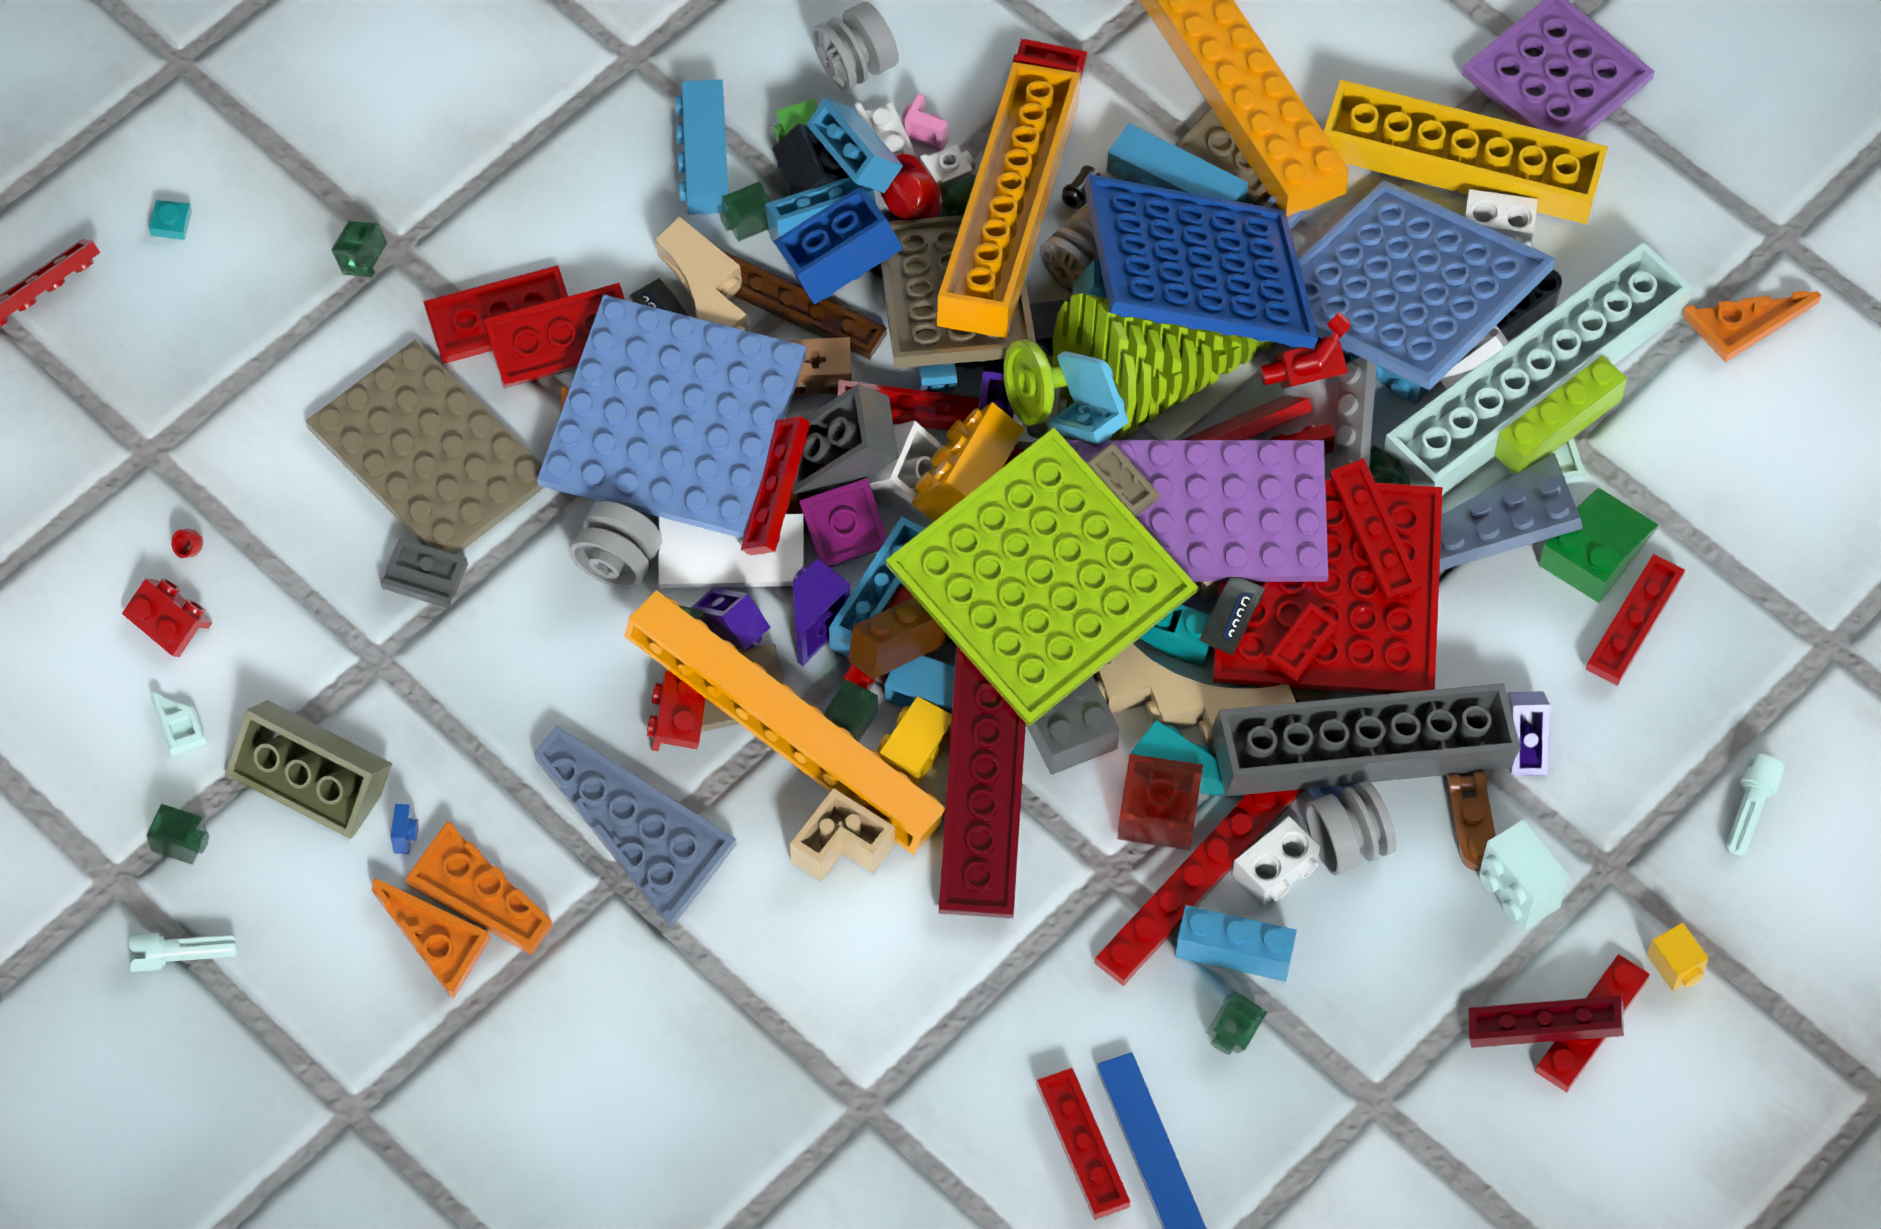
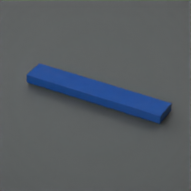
(1149, 1143)

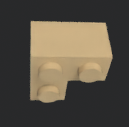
(841, 829)

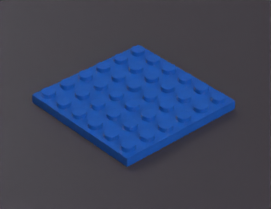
(1199, 262)

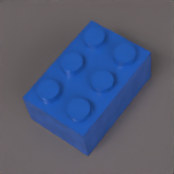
(838, 244)

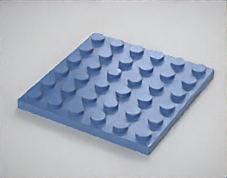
(1416, 282)
(672, 415)

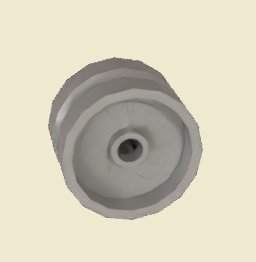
(615, 545)

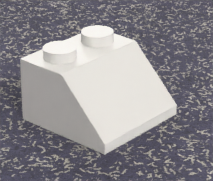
(897, 480)

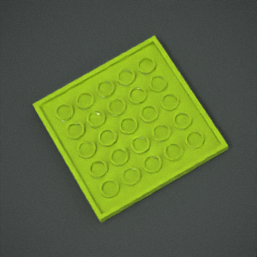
(1041, 576)

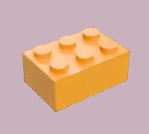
(969, 458)

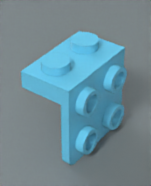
(1096, 406)

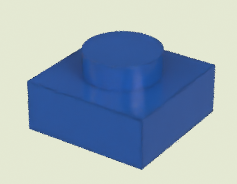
(404, 829)

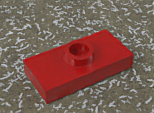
(1303, 641)

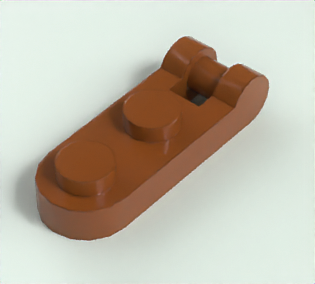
(1471, 816)

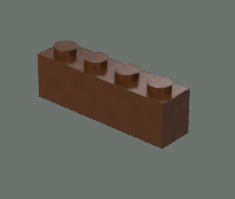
(894, 638)

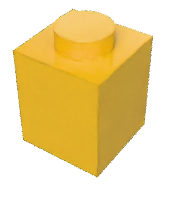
(1678, 957)

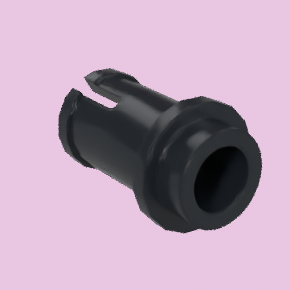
(1074, 193)

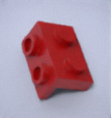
(1051, 56)
(166, 615)
(677, 714)

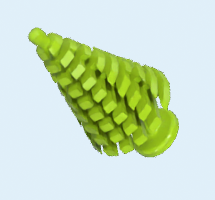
(1149, 361)

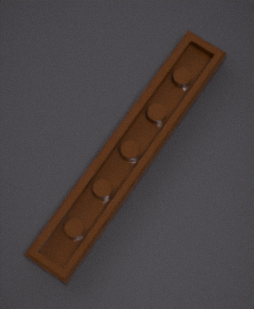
(795, 306)

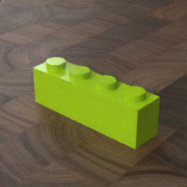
(1560, 415)

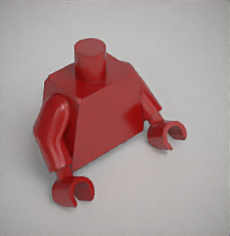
(1309, 364)

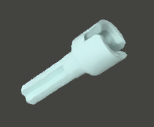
(1759, 782)
(166, 950)

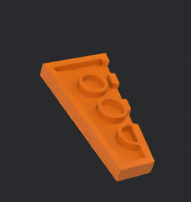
(469, 885)

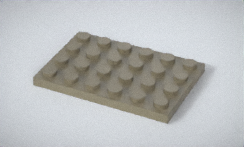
(911, 298)
(428, 450)

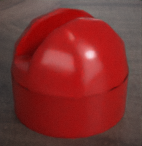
(186, 537)

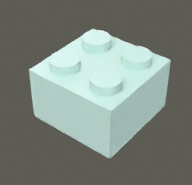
(1523, 875)

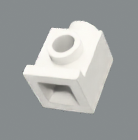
(948, 165)

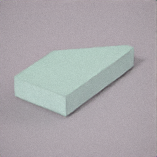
(178, 724)

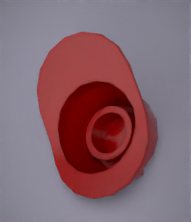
(913, 191)

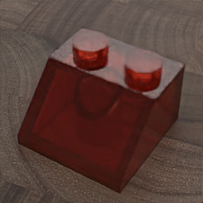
(1159, 802)

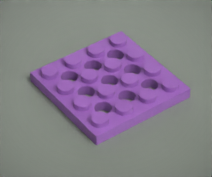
(1556, 53)

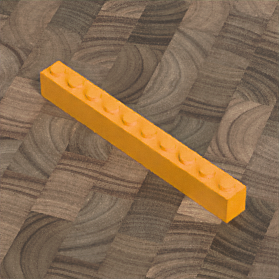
(782, 719)

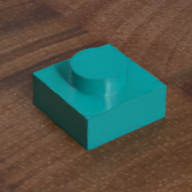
(170, 219)

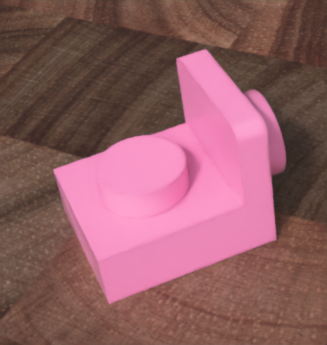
(923, 127)

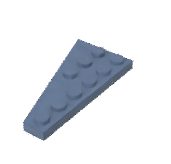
(1510, 515)
(649, 834)

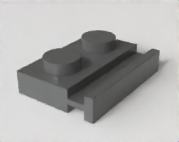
(424, 573)

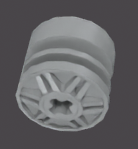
(855, 46)
(1070, 249)
(1350, 827)

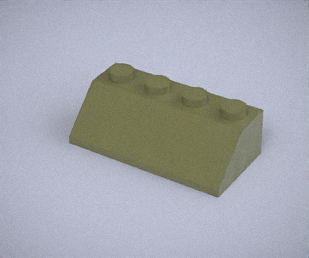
(307, 768)

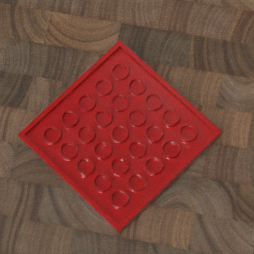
(1377, 642)

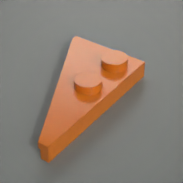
(1740, 324)
(441, 939)

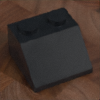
(806, 161)

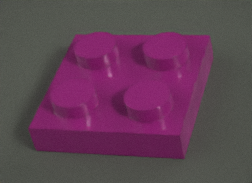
(844, 523)

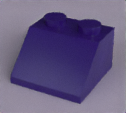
(817, 601)

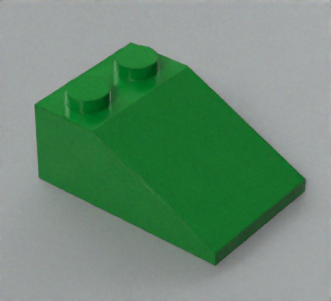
(1600, 551)

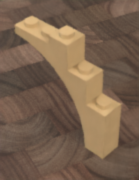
(704, 273)
(1174, 699)

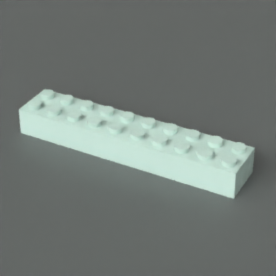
(1603, 318)

